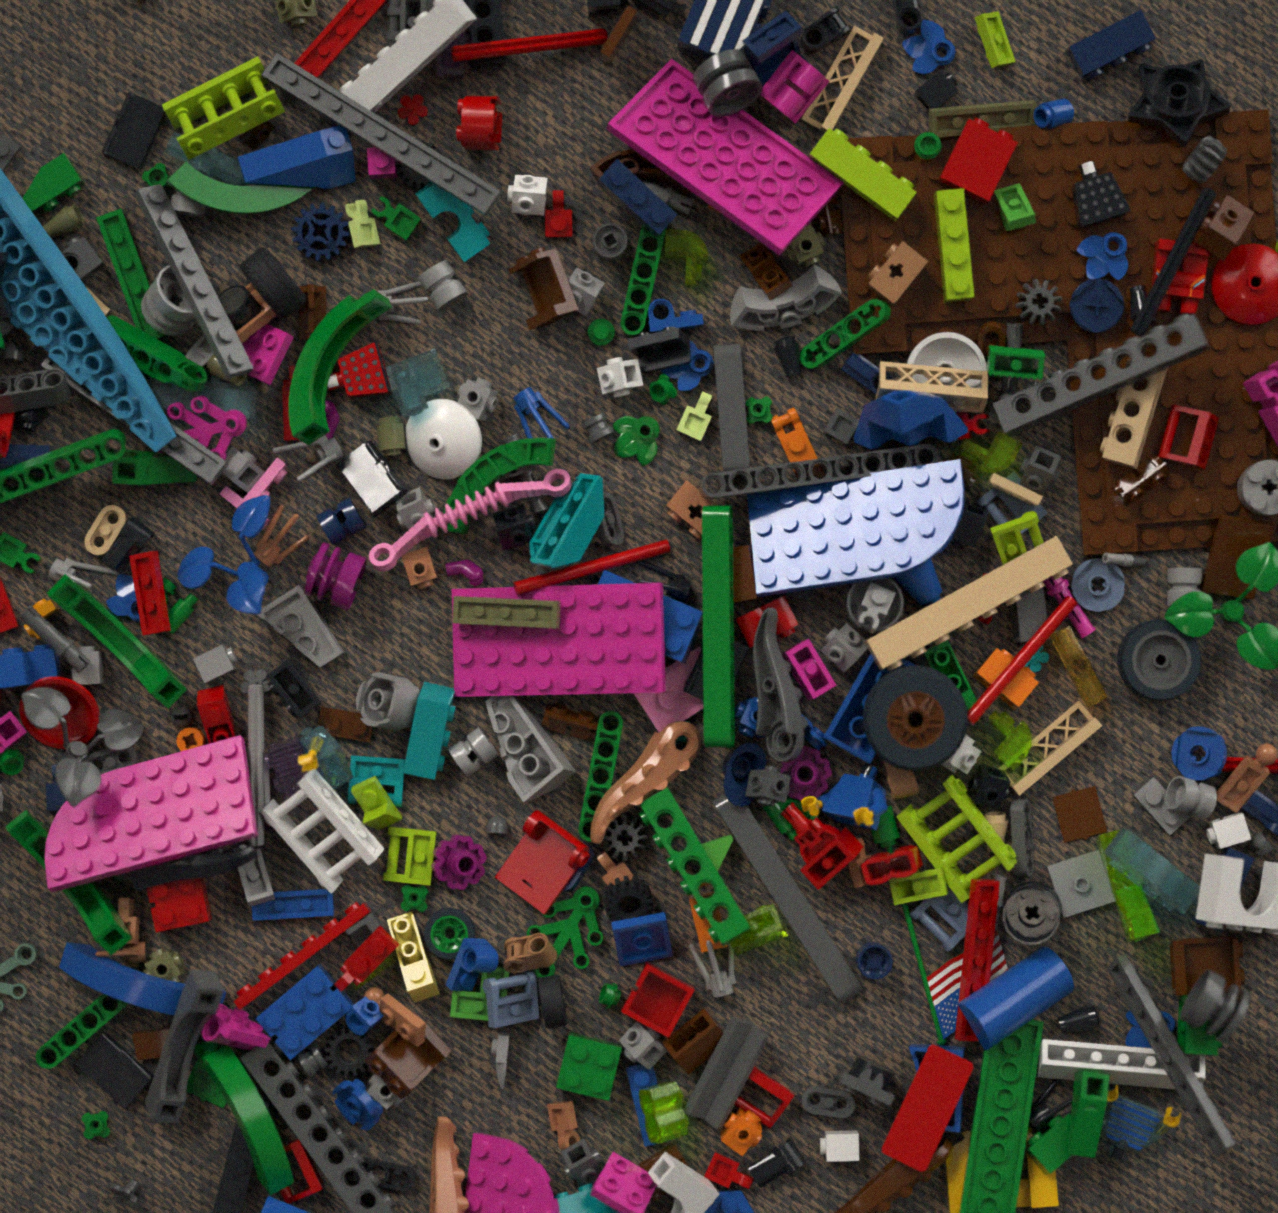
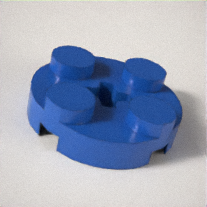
(1212, 744)
(357, 1104)

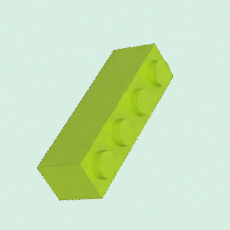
(862, 174)
(953, 245)

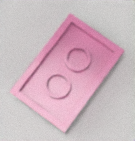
(674, 703)

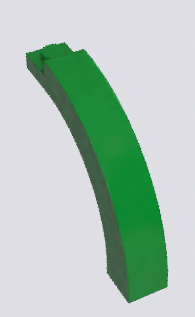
(318, 358)
(118, 639)
(87, 898)
(250, 1113)

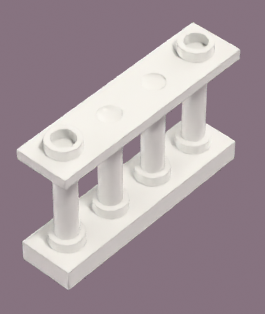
(339, 814)

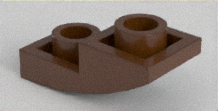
(765, 270)
(150, 1043)

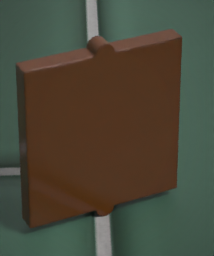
(1079, 814)

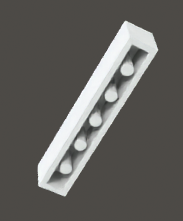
(410, 53)
(1124, 1064)

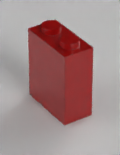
(978, 160)

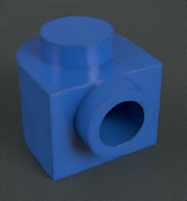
(363, 1016)

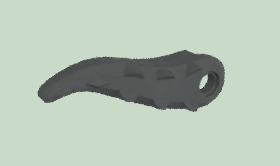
(777, 696)

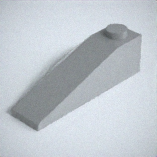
(530, 754)

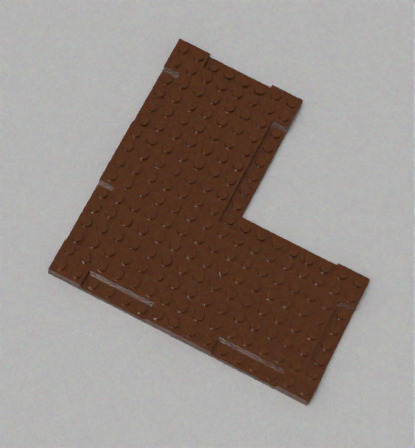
(1160, 197)

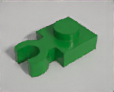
(400, 220)
(13, 551)

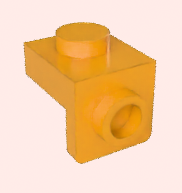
(45, 609)

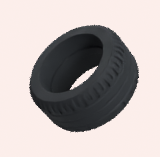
(273, 283)

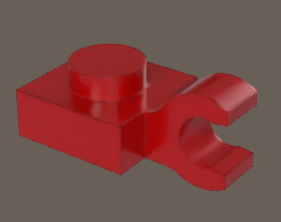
(558, 221)
(724, 1171)

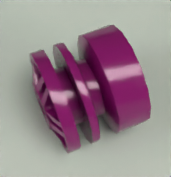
(334, 576)

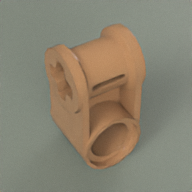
(901, 782)
(530, 952)

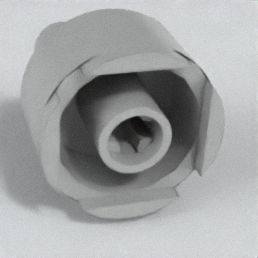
(1250, 488)
(387, 701)

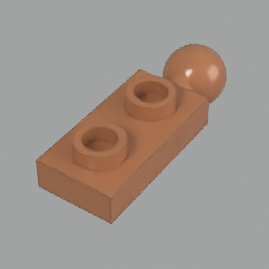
(1246, 778)
(398, 1016)

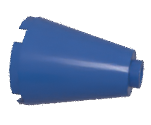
(921, 584)

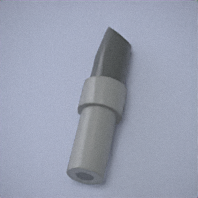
(1124, 559)

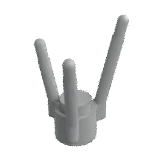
(386, 316)
(327, 452)
(61, 567)
(720, 982)

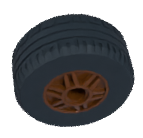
(920, 744)

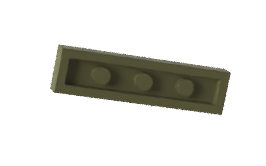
(951, 120)
(506, 612)

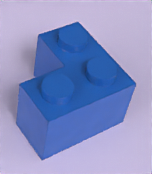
(24, 668)

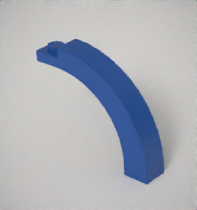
(121, 981)

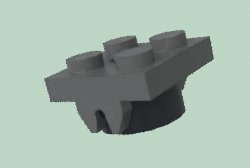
(868, 1079)

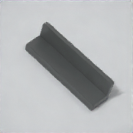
(726, 1072)

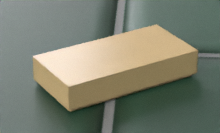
(1014, 490)

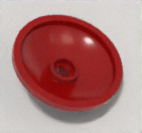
(1233, 287)
(80, 720)

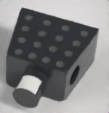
(1097, 197)

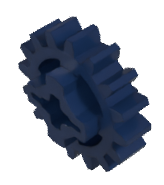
(331, 223)

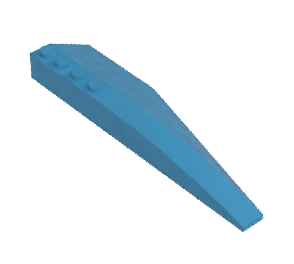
(68, 323)

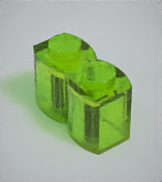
(663, 1112)

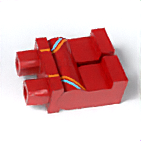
(1188, 281)

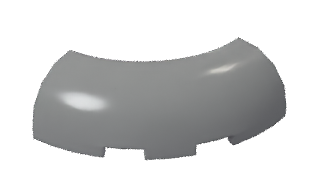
(809, 294)

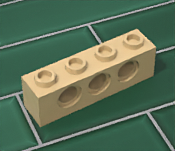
(1129, 453)

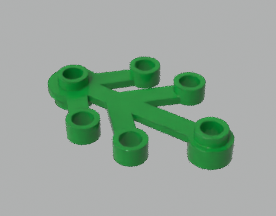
(569, 927)

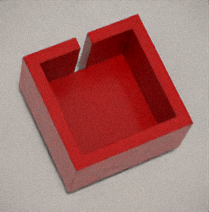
(179, 904)
(658, 999)

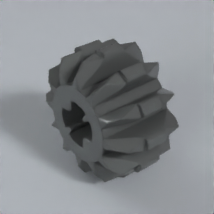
(1204, 159)
(1033, 310)
(618, 843)

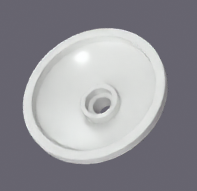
(951, 351)
(457, 437)

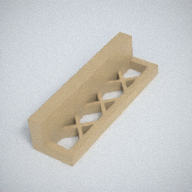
(852, 82)
(958, 398)
(1059, 752)

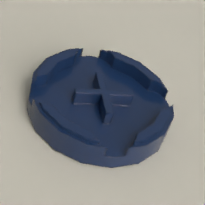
(1096, 305)

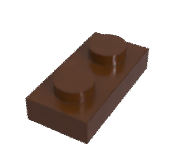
(344, 724)

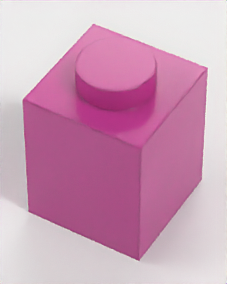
(380, 164)

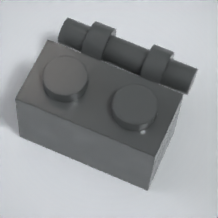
(402, 15)

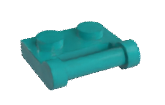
(387, 770)

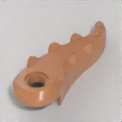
(651, 773)
(445, 1174)

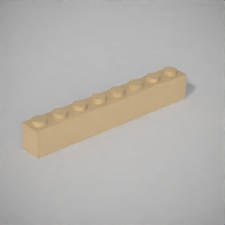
(968, 603)

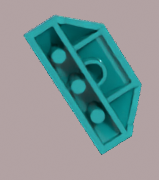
(569, 524)

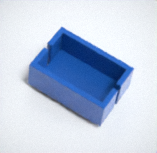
(305, 1011)

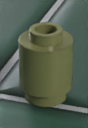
(391, 436)

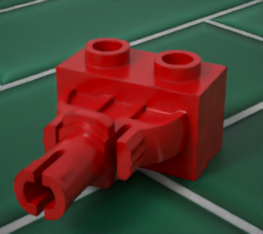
(821, 846)

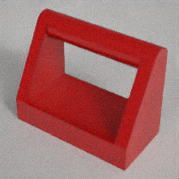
(1201, 441)
(774, 1088)
(309, 1170)

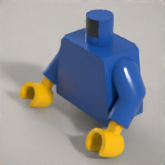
(852, 800)

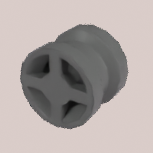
(597, 427)
(313, 1060)

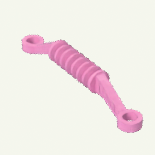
(428, 526)

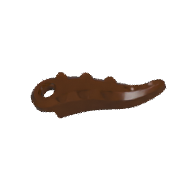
(893, 1182)

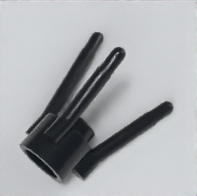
(677, 589)
(1042, 1115)

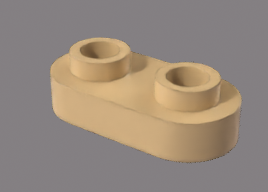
(106, 530)

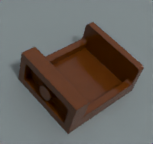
(547, 286)
(1195, 955)
(404, 1064)

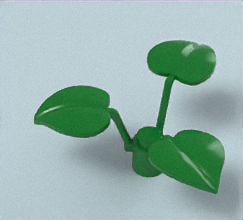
(1194, 610)

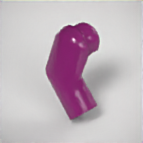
(332, 418)
(468, 569)

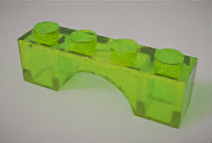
(1128, 897)

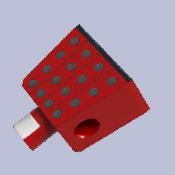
(362, 373)

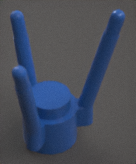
(527, 402)

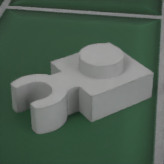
(875, 604)

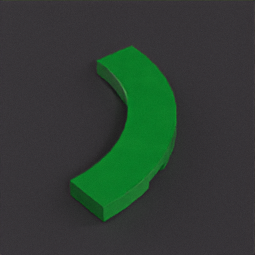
(233, 198)
(497, 464)

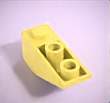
(413, 957)

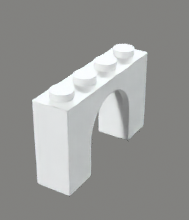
(1220, 896)
(690, 1189)

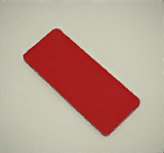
(927, 1108)

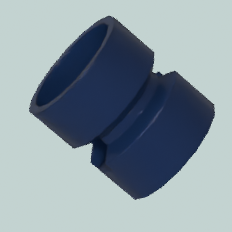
(332, 525)
(874, 960)

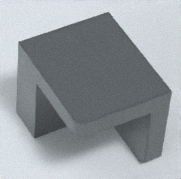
(364, 928)

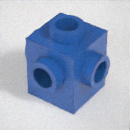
(746, 717)

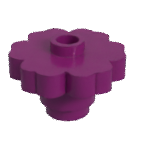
(818, 773)
(448, 857)

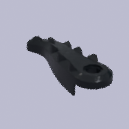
(193, 866)

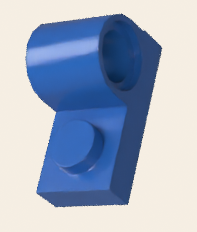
(687, 319)
(473, 958)

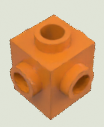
(741, 1131)

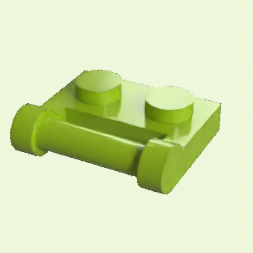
(1009, 538)
(418, 858)

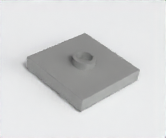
(1081, 883)

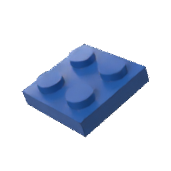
(642, 939)

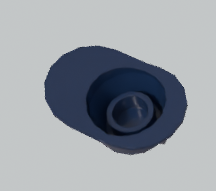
(737, 769)

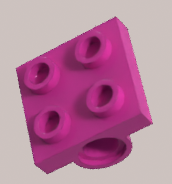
(794, 86)
(266, 351)
(234, 1029)
(623, 1185)

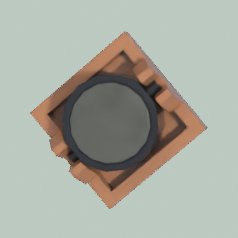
(245, 310)

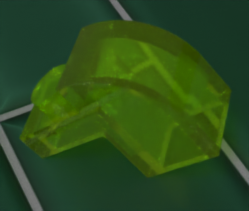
(689, 247)
(997, 457)
(1017, 745)

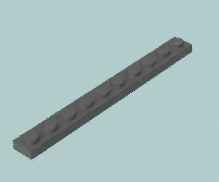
(381, 134)

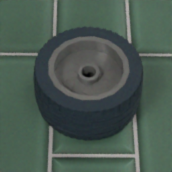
(1138, 660)

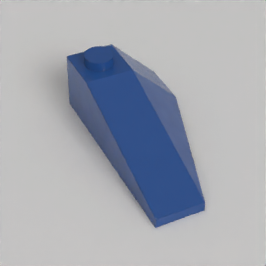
(311, 160)

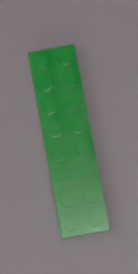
(1001, 1122)

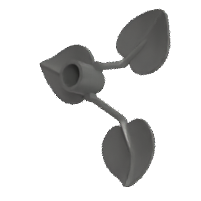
(73, 774)

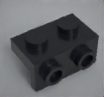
(661, 349)

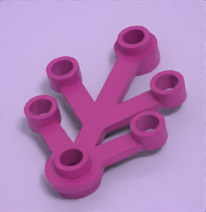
(206, 430)

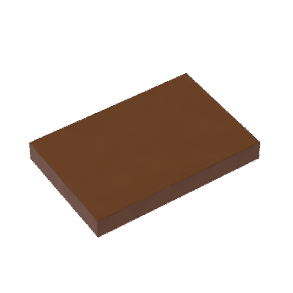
(1230, 540)

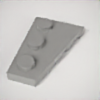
(303, 625)

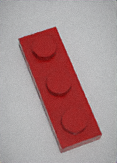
(150, 593)

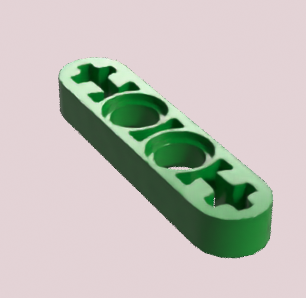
(846, 337)

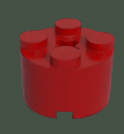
(479, 123)

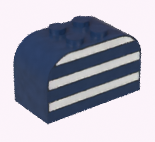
(720, 25)

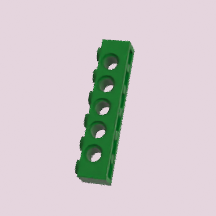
(665, 805)

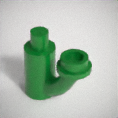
(182, 608)
(780, 822)

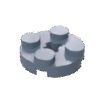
(1112, 584)

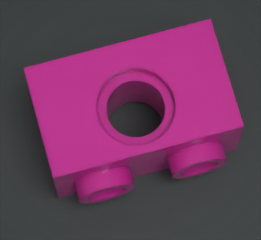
(808, 669)

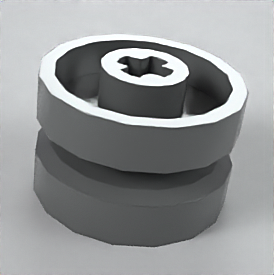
(727, 82)

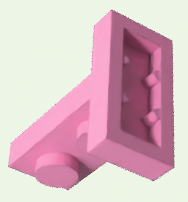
(273, 474)

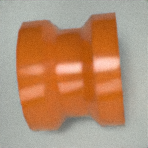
(194, 740)

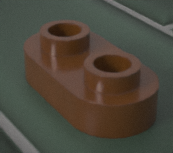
(985, 339)

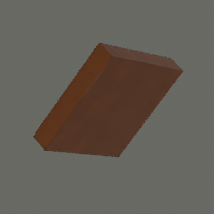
(618, 35)

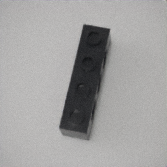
(491, 24)

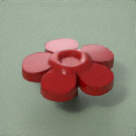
(412, 108)

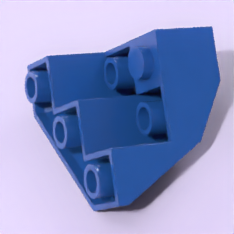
(907, 419)

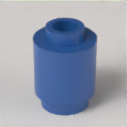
(1053, 113)

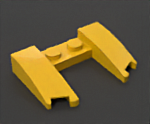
(1034, 1191)

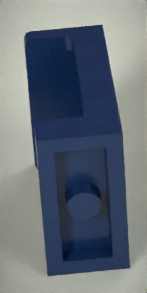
(772, 44)

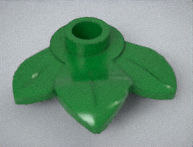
(634, 441)

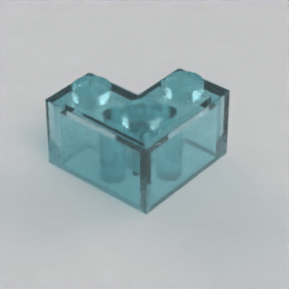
(415, 379)

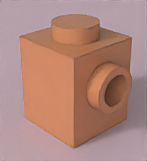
(420, 568)

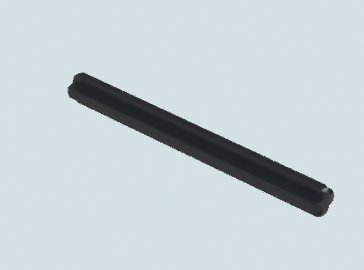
(1173, 262)

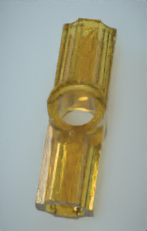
(1086, 682)

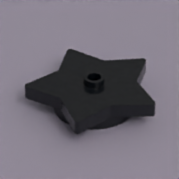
(1177, 99)

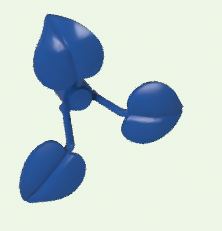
(248, 591)

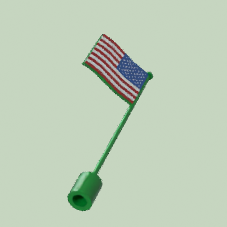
(943, 984)

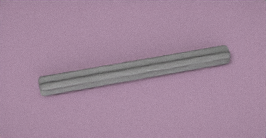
(256, 756)

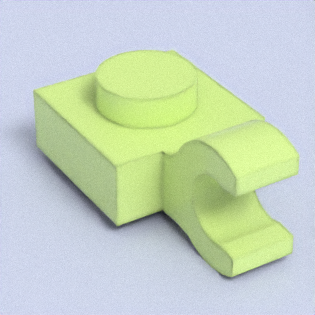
(362, 228)
(695, 420)

